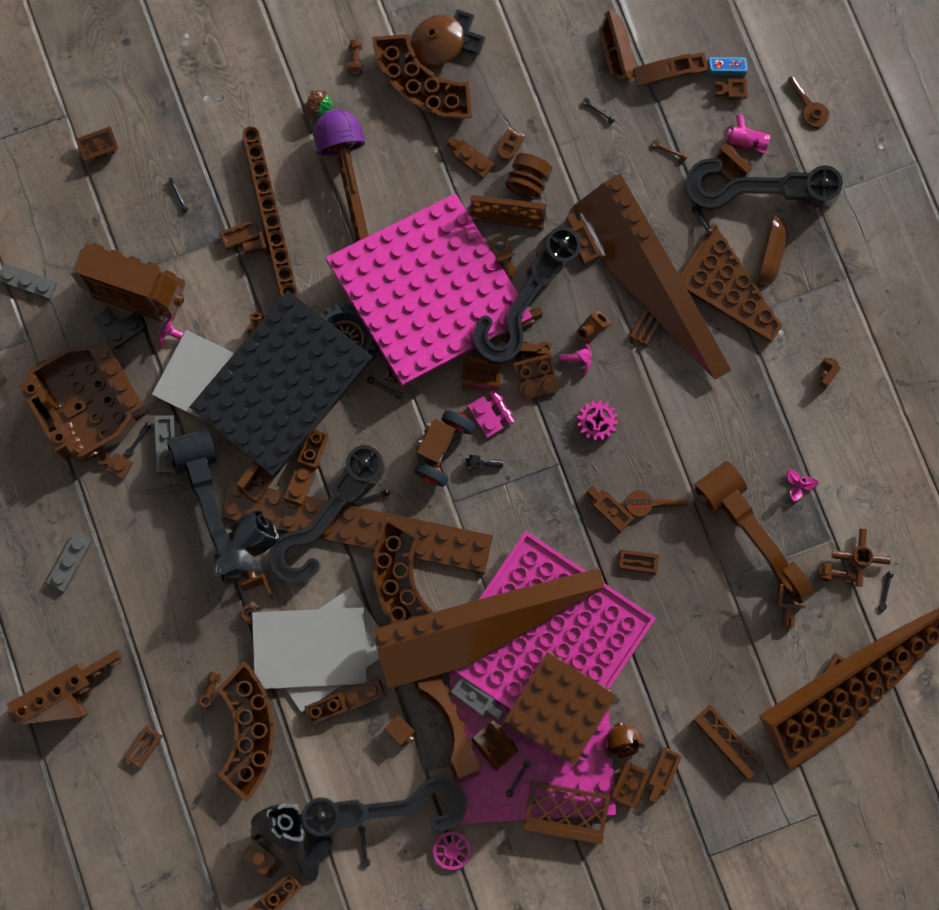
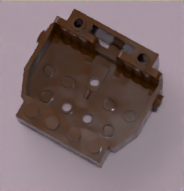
(128, 283)
(72, 380)

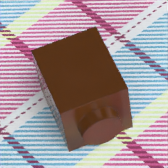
(400, 731)

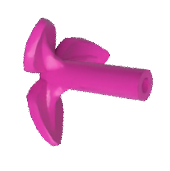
(167, 329)
(582, 356)
(806, 483)

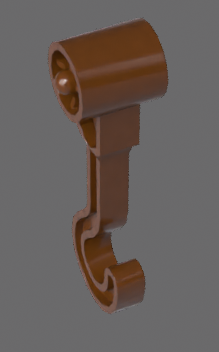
(723, 491)

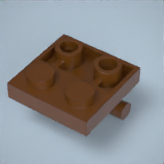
(535, 377)

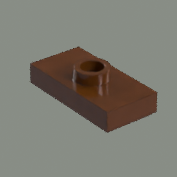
(239, 234)

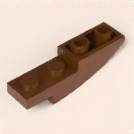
(670, 68)
(306, 468)
(345, 701)
(278, 894)

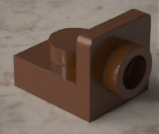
(831, 365)

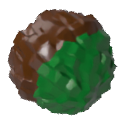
(318, 104)

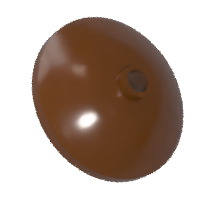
(441, 46)

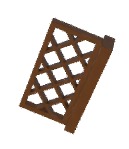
(507, 212)
(561, 829)

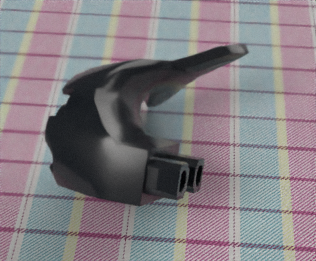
(248, 538)
(285, 828)

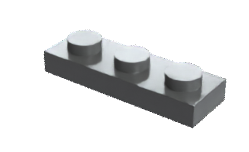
(27, 281)
(163, 430)
(69, 561)

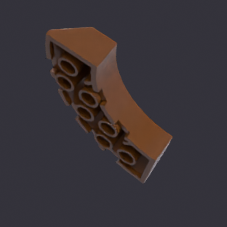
(417, 82)
(395, 573)
(252, 731)

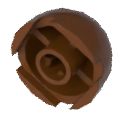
(623, 741)

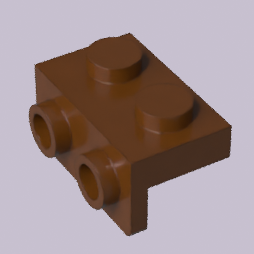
(97, 144)
(732, 164)
(480, 374)
(494, 745)
(630, 784)

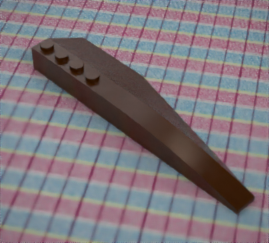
(809, 722)

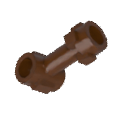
(355, 67)
(826, 573)
(206, 700)

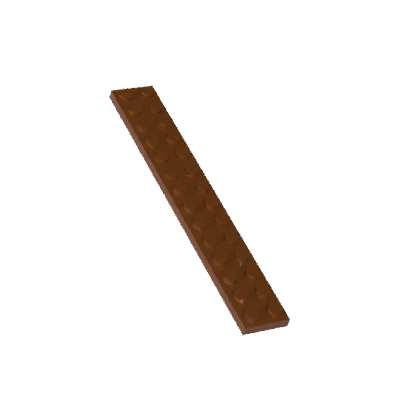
(361, 527)

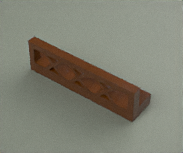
(249, 479)
(725, 748)

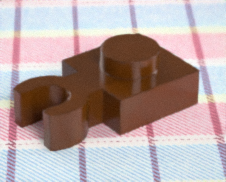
(734, 88)
(117, 465)

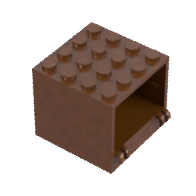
(559, 709)

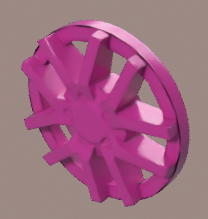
(451, 850)

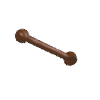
(655, 144)

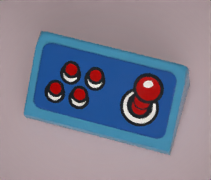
(727, 66)

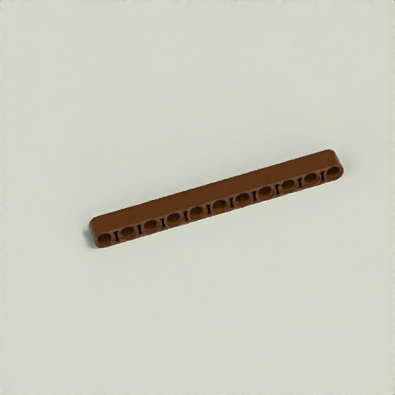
(268, 215)

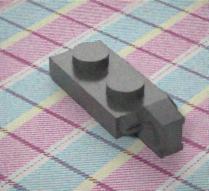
(476, 698)

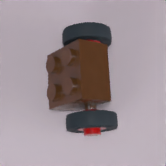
(437, 443)

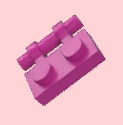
(486, 417)

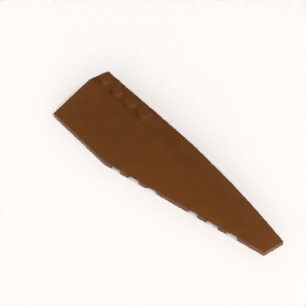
(644, 268)
(470, 631)

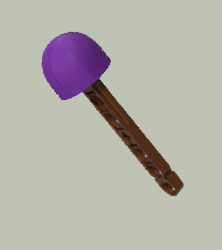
(339, 134)

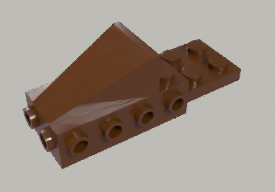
(50, 703)

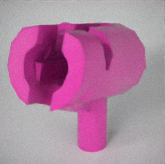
(746, 138)

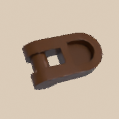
(508, 149)

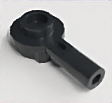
(475, 461)

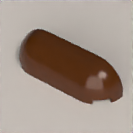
(617, 46)
(773, 252)

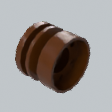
(528, 176)

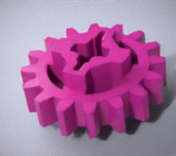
(590, 420)

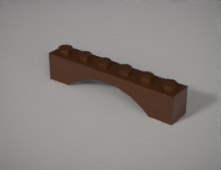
(463, 761)

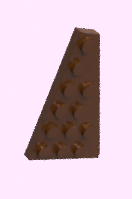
(722, 282)

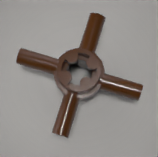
(866, 552)

